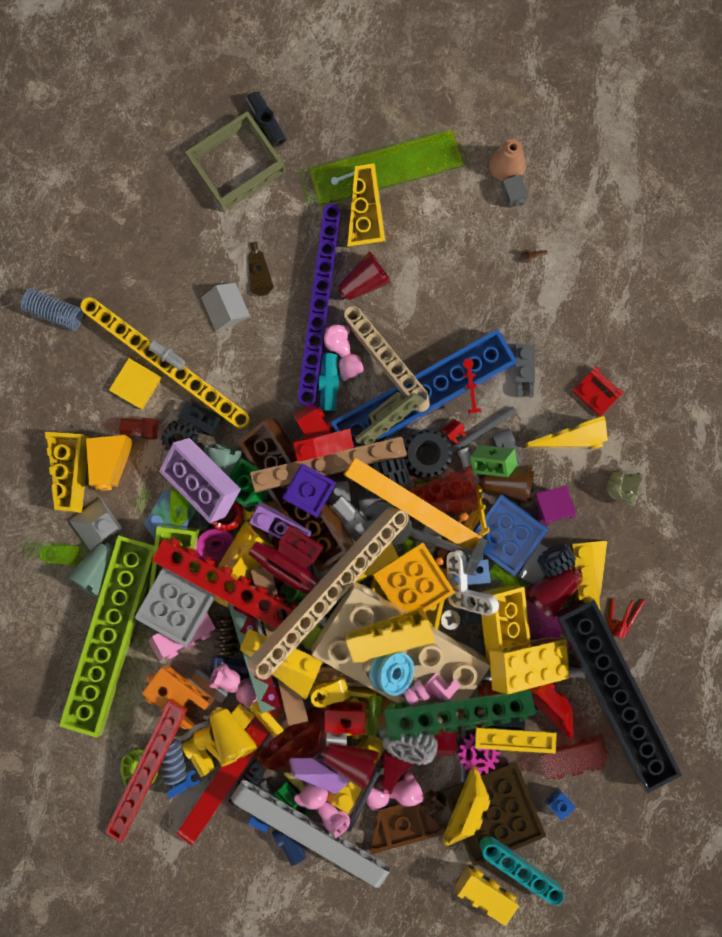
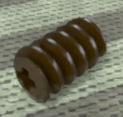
(226, 637)

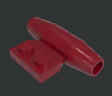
(291, 560)

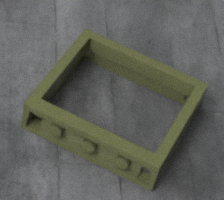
(254, 184)

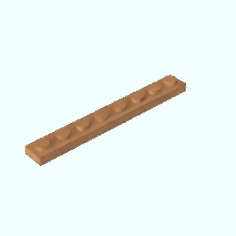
(329, 464)

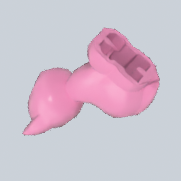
(337, 341)
(230, 682)
(405, 792)
(315, 798)

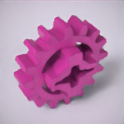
(473, 758)

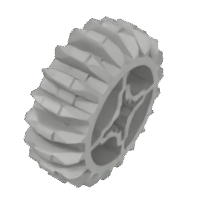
(413, 750)

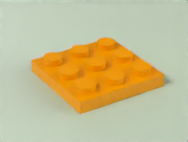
(414, 580)

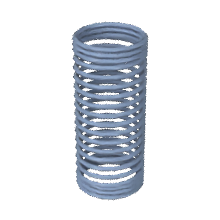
(75, 316)

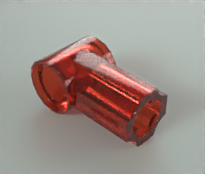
(145, 428)

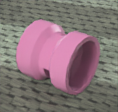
(411, 696)

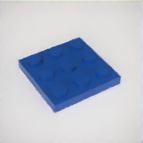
(511, 535)

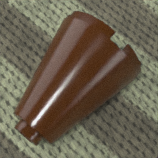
(516, 486)

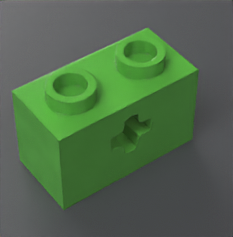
(493, 460)

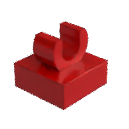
(452, 429)

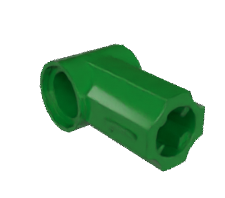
(287, 794)

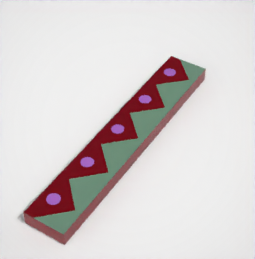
(263, 688)

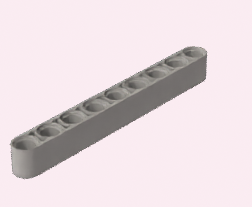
(310, 833)

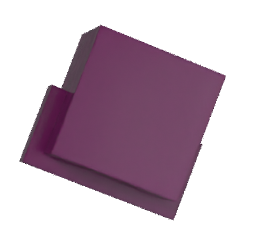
(554, 505)

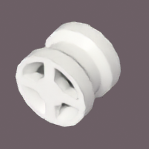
(447, 618)

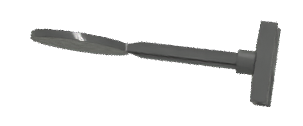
(472, 555)

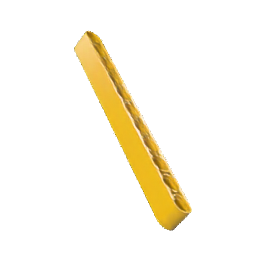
(142, 348)

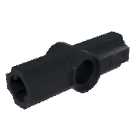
(261, 110)

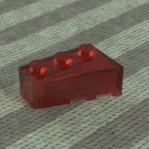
(575, 758)

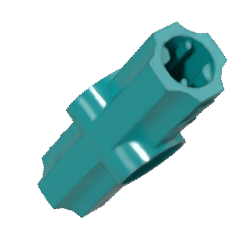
(329, 382)

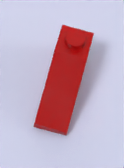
(322, 445)

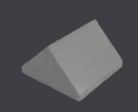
(225, 306)

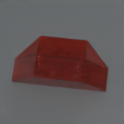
(296, 741)

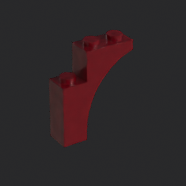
(396, 768)

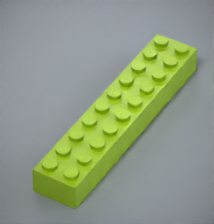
(108, 637)

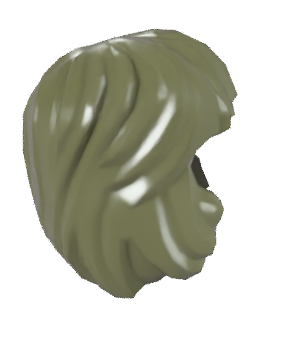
(624, 487)

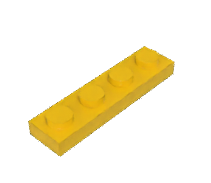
(515, 740)

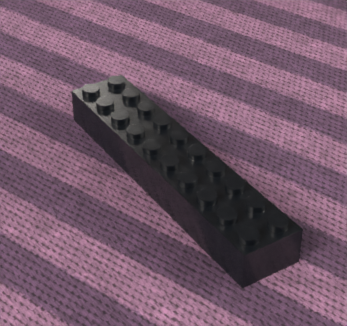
(618, 694)

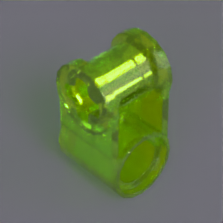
(180, 505)
(62, 554)

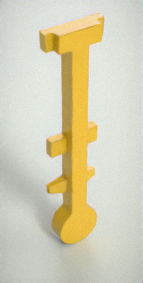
(484, 529)

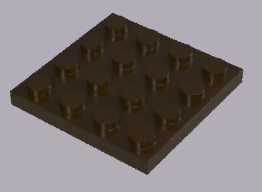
(510, 814)

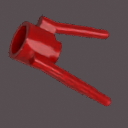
(621, 628)

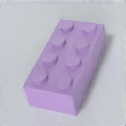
(199, 480)

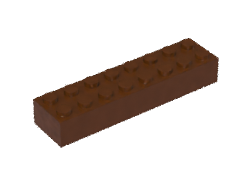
(270, 447)

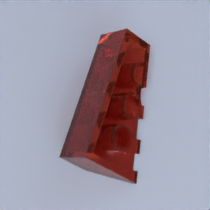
(450, 494)

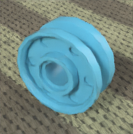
(392, 673)

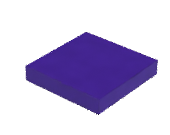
(309, 490)

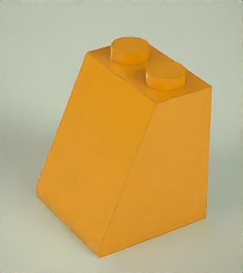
(107, 460)

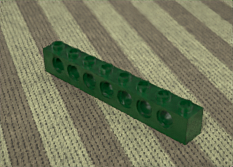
(390, 720)

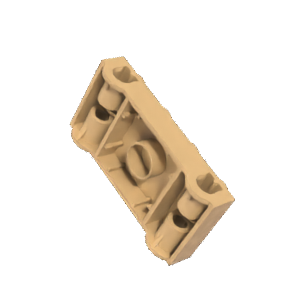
(445, 657)

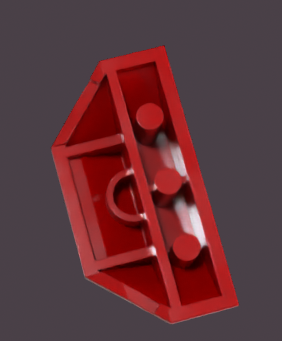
(554, 707)

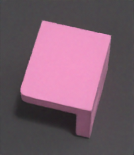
(440, 689)

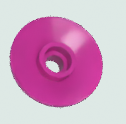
(208, 548)

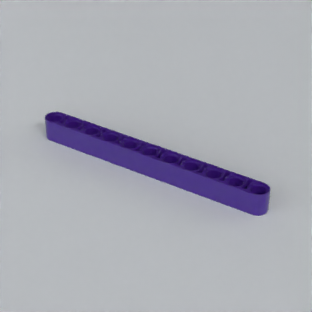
(319, 296)

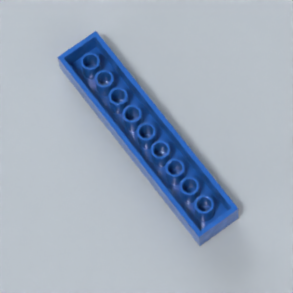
(441, 381)

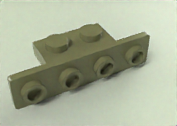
(387, 415)

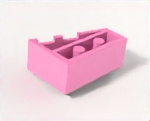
(167, 648)

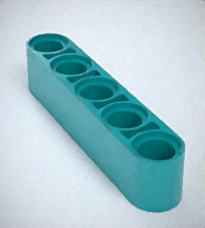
(525, 878)

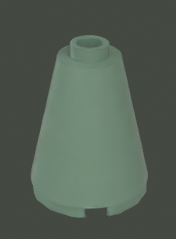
(223, 456)
(92, 570)

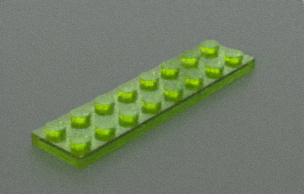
(393, 166)

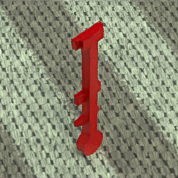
(468, 363)

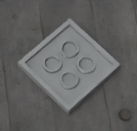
(175, 607)

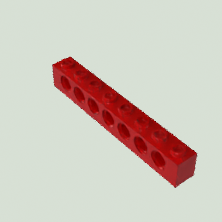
(165, 557)

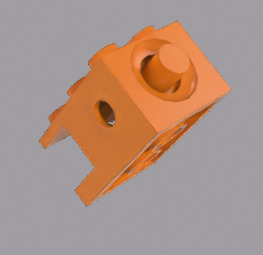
(172, 685)

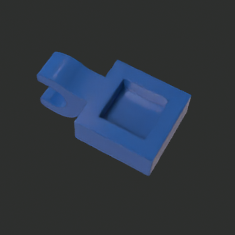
(180, 787)

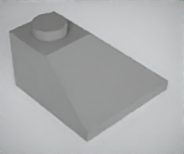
(96, 524)

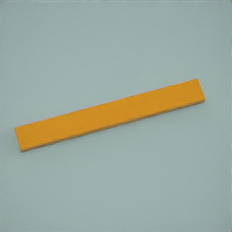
(411, 504)

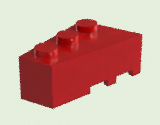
(311, 421)

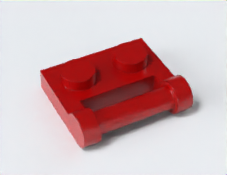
(593, 396)

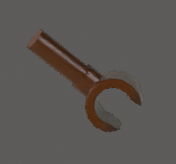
(532, 254)

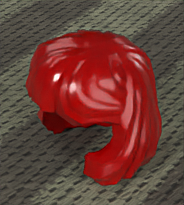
(232, 518)

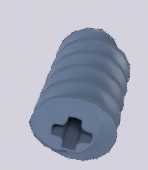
(174, 764)

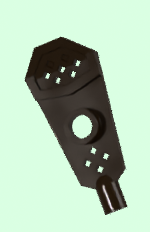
(259, 278)

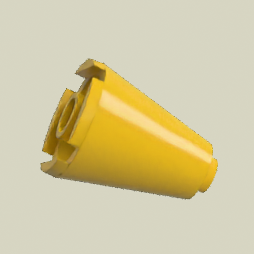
(230, 737)

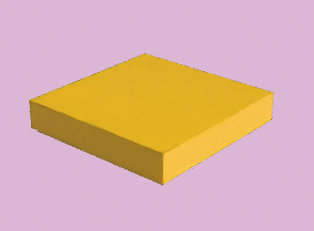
(135, 384)

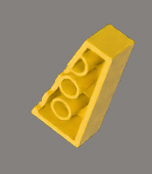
(366, 214)
(237, 554)
(390, 636)

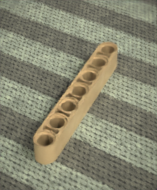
(384, 350)

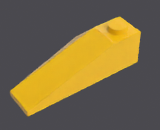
(585, 435)

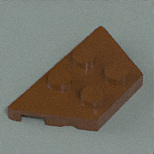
(401, 826)

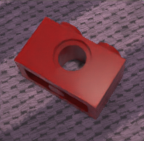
(354, 711)

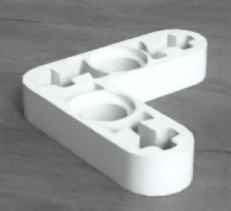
(457, 565)

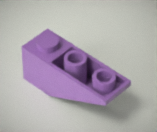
(273, 521)
(317, 773)

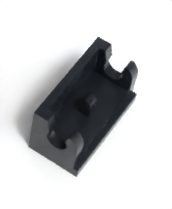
(200, 418)

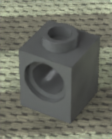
(514, 191)

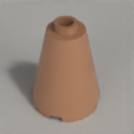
(508, 160)

